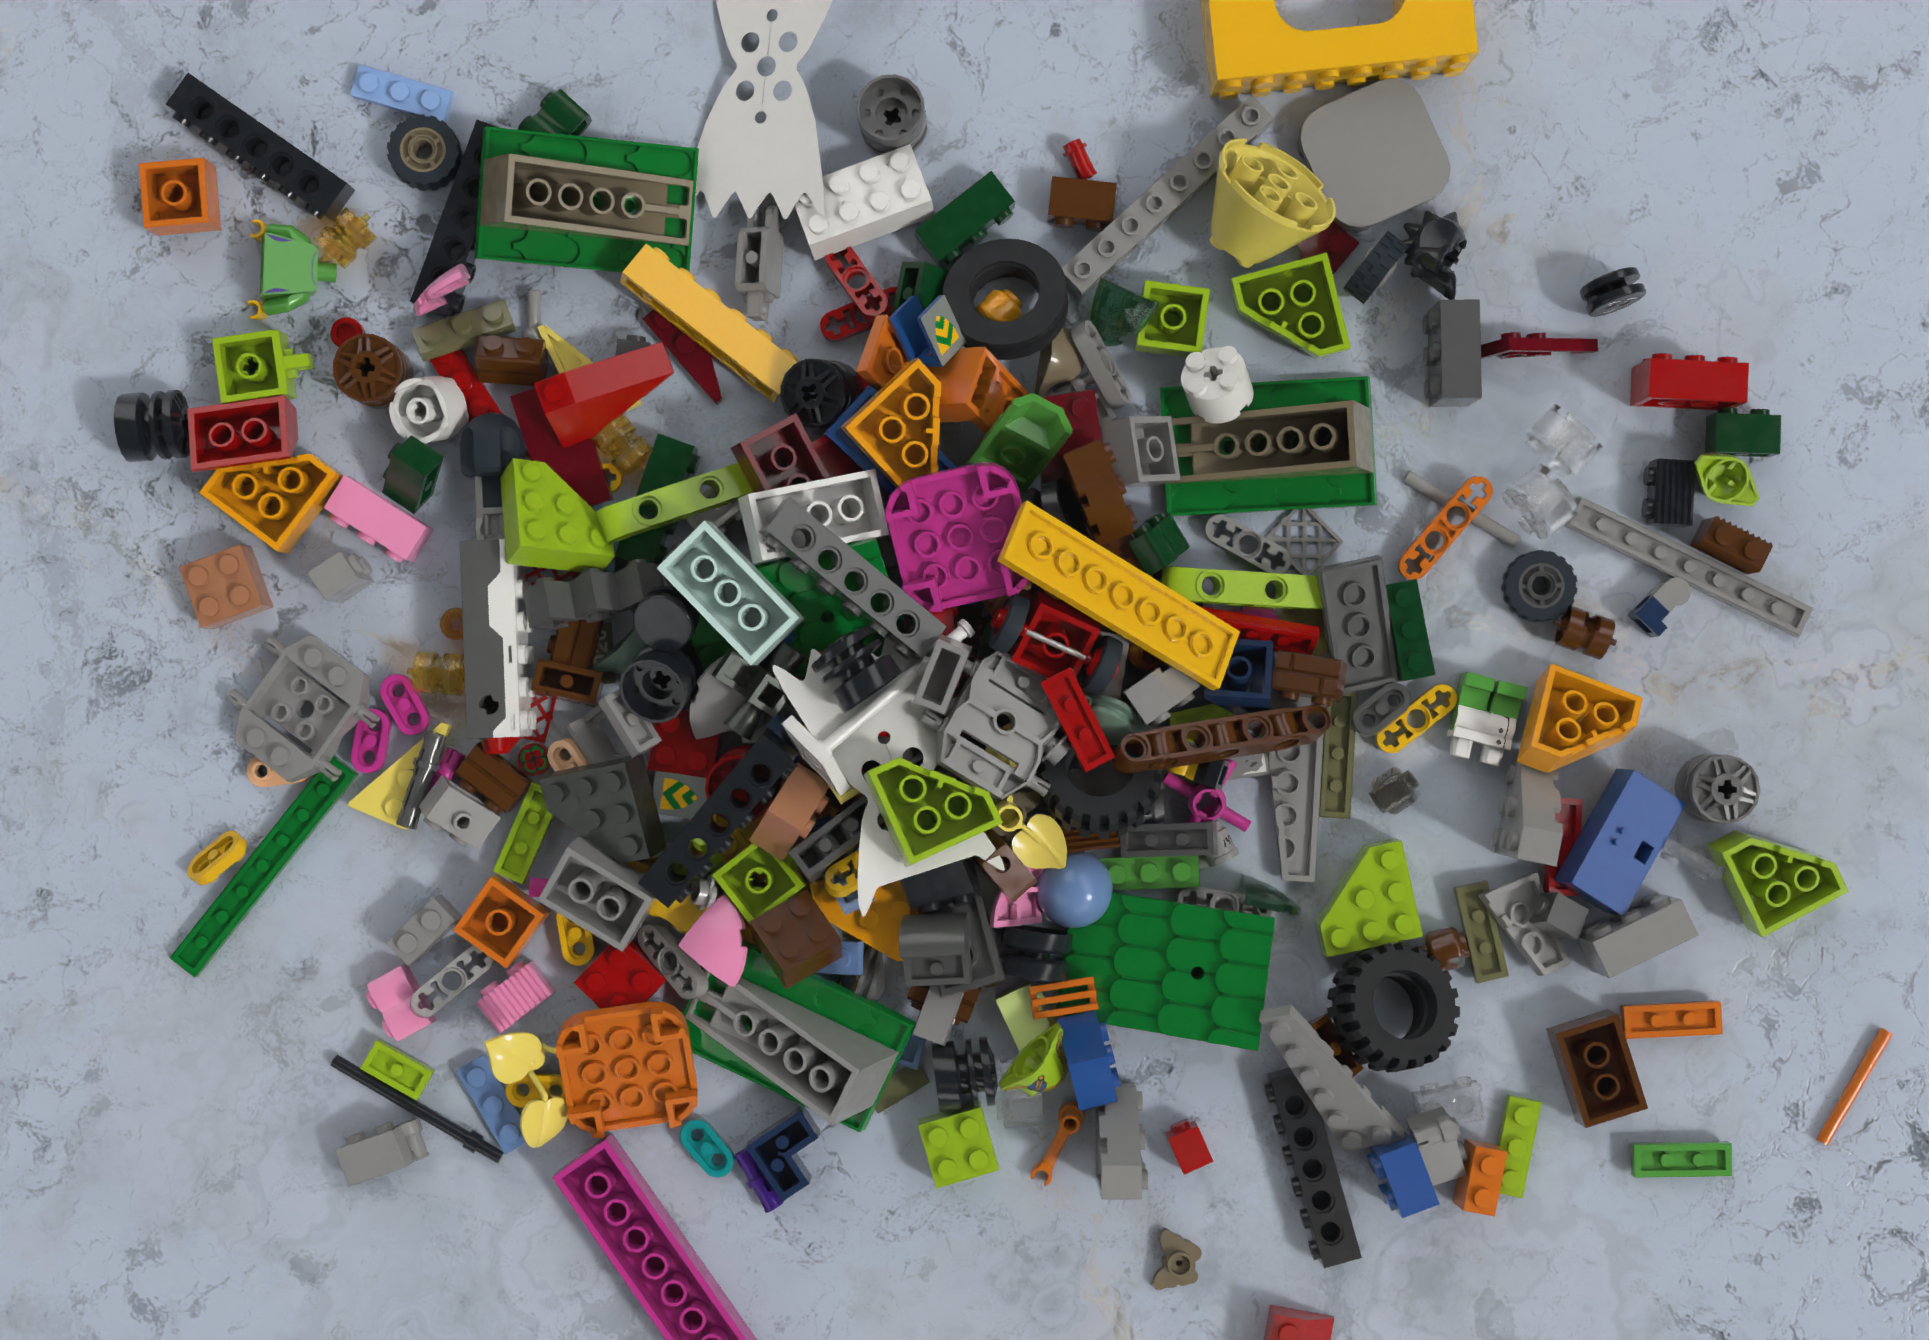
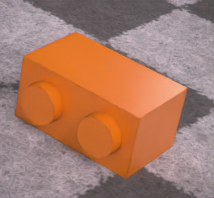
(1481, 1185)

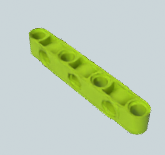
(673, 503)
(1244, 588)

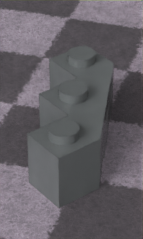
(590, 596)

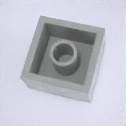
(1143, 450)

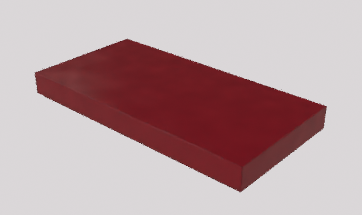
(576, 465)

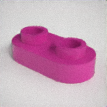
(405, 705)
(369, 740)

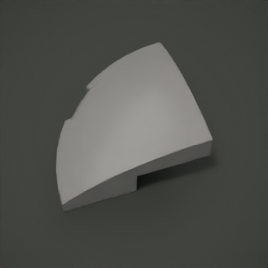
(712, 704)

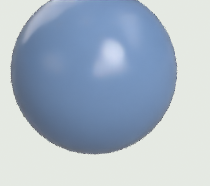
(1076, 893)

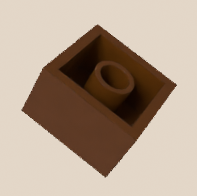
(796, 939)

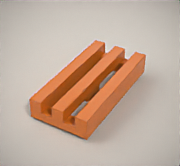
(1090, 993)

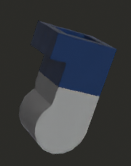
(1659, 604)

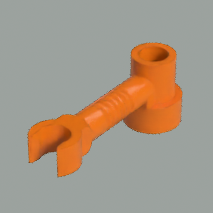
(1068, 1110)

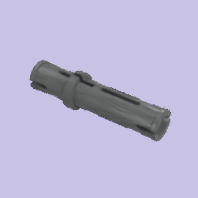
(423, 772)

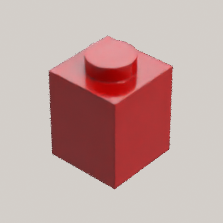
(1188, 1146)

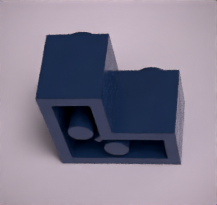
(777, 1150)

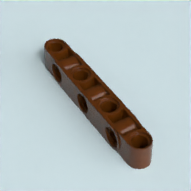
(1221, 738)

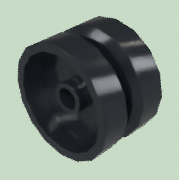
(1058, 501)
(1034, 957)

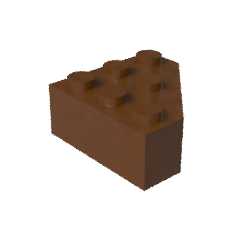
(1099, 491)

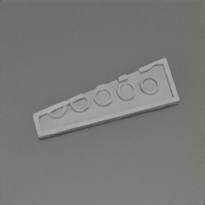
(1296, 801)

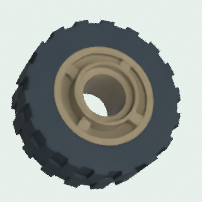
(420, 133)

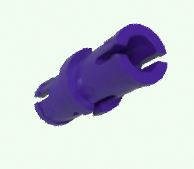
(757, 1181)

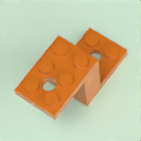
(972, 381)

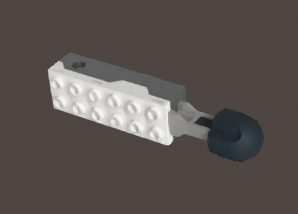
(493, 597)

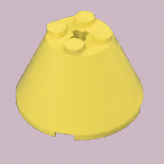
(1265, 203)

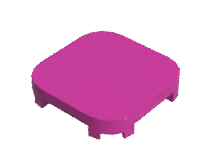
(951, 535)

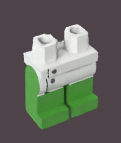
(1484, 716)

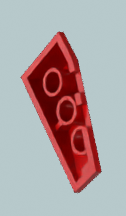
(594, 395)

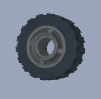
(1559, 582)

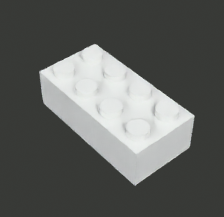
(866, 202)
(844, 504)

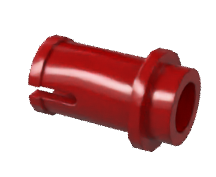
(1079, 159)

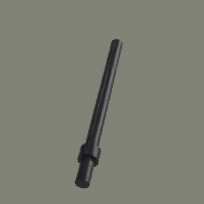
(471, 1140)

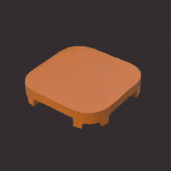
(627, 1067)

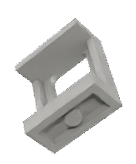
(634, 732)

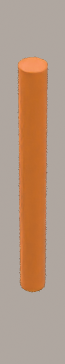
(1854, 1086)

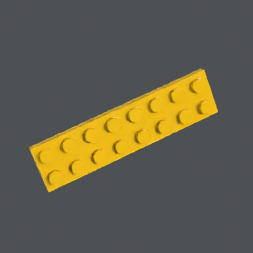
(1118, 595)

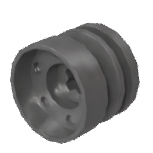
(886, 100)
(1699, 783)

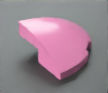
(434, 294)
(1022, 911)
(717, 941)

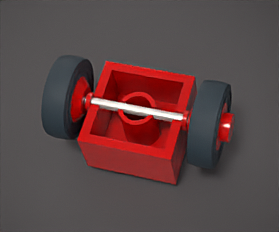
(1053, 638)

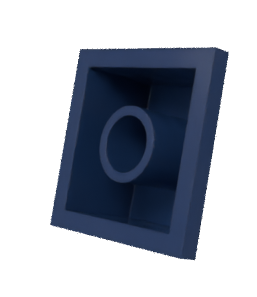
(1246, 679)

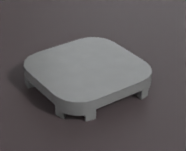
(1375, 153)

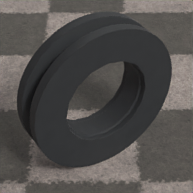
(1008, 259)

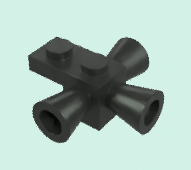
(758, 687)

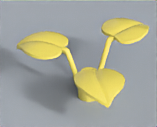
(1040, 841)
(510, 1060)

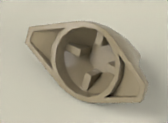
(1058, 362)

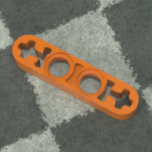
(1447, 530)

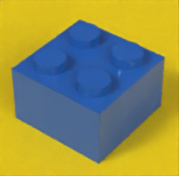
(1089, 1059)
(1403, 1176)

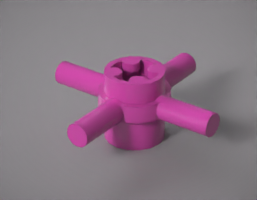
(1194, 795)

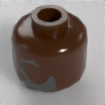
(1447, 947)

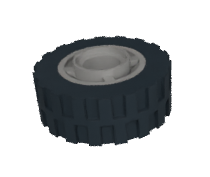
(1375, 267)

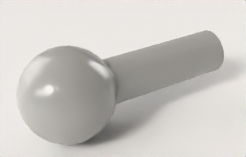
(534, 315)

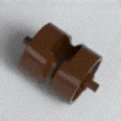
(1588, 633)

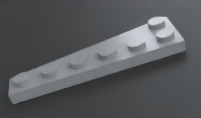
(1330, 1086)

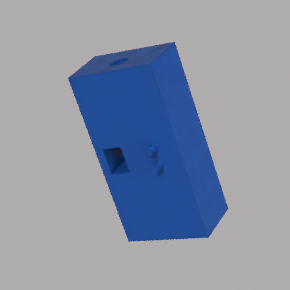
(1620, 841)

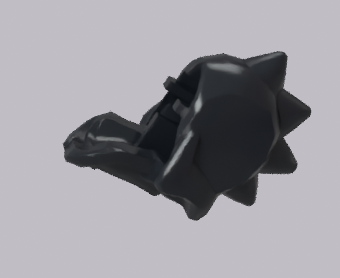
(1434, 250)

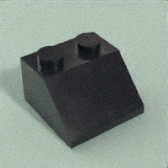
(942, 886)

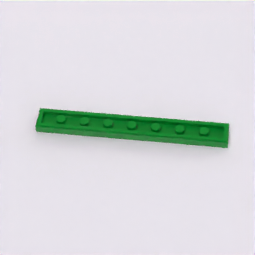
(261, 869)

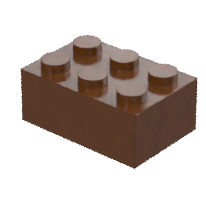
(1597, 1068)

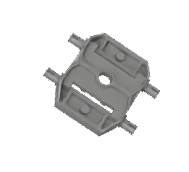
(994, 689)
(282, 697)

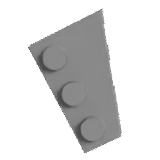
(1512, 909)

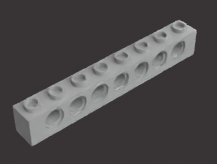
(1162, 199)

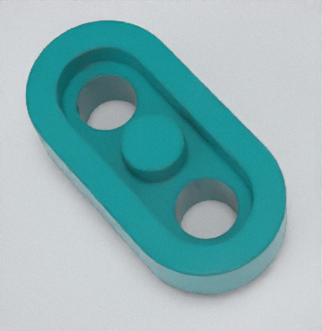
(704, 1149)

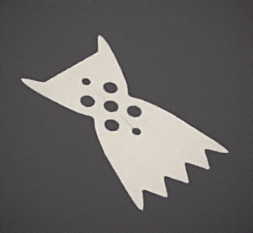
(784, 149)
(878, 856)

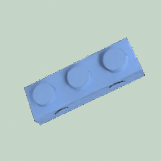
(401, 93)

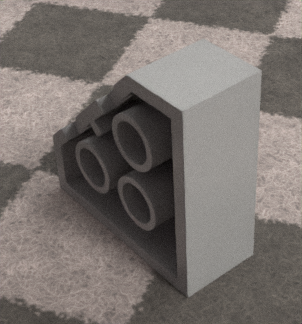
(1158, 692)
(1528, 816)
(1119, 1146)

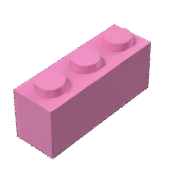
(377, 520)

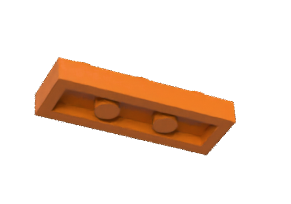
(1671, 1019)

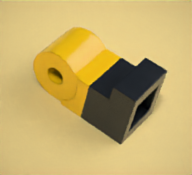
(1207, 773)

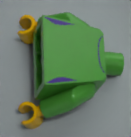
(287, 269)

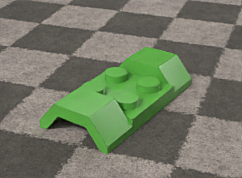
(1024, 438)

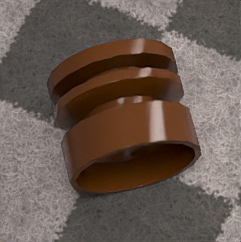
(376, 387)

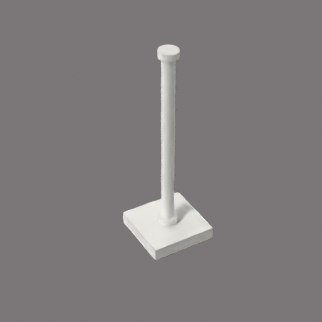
(819, 753)

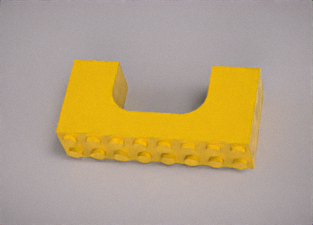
(1260, 53)

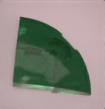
(1119, 312)
(1265, 896)

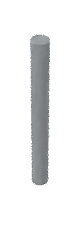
(1480, 519)

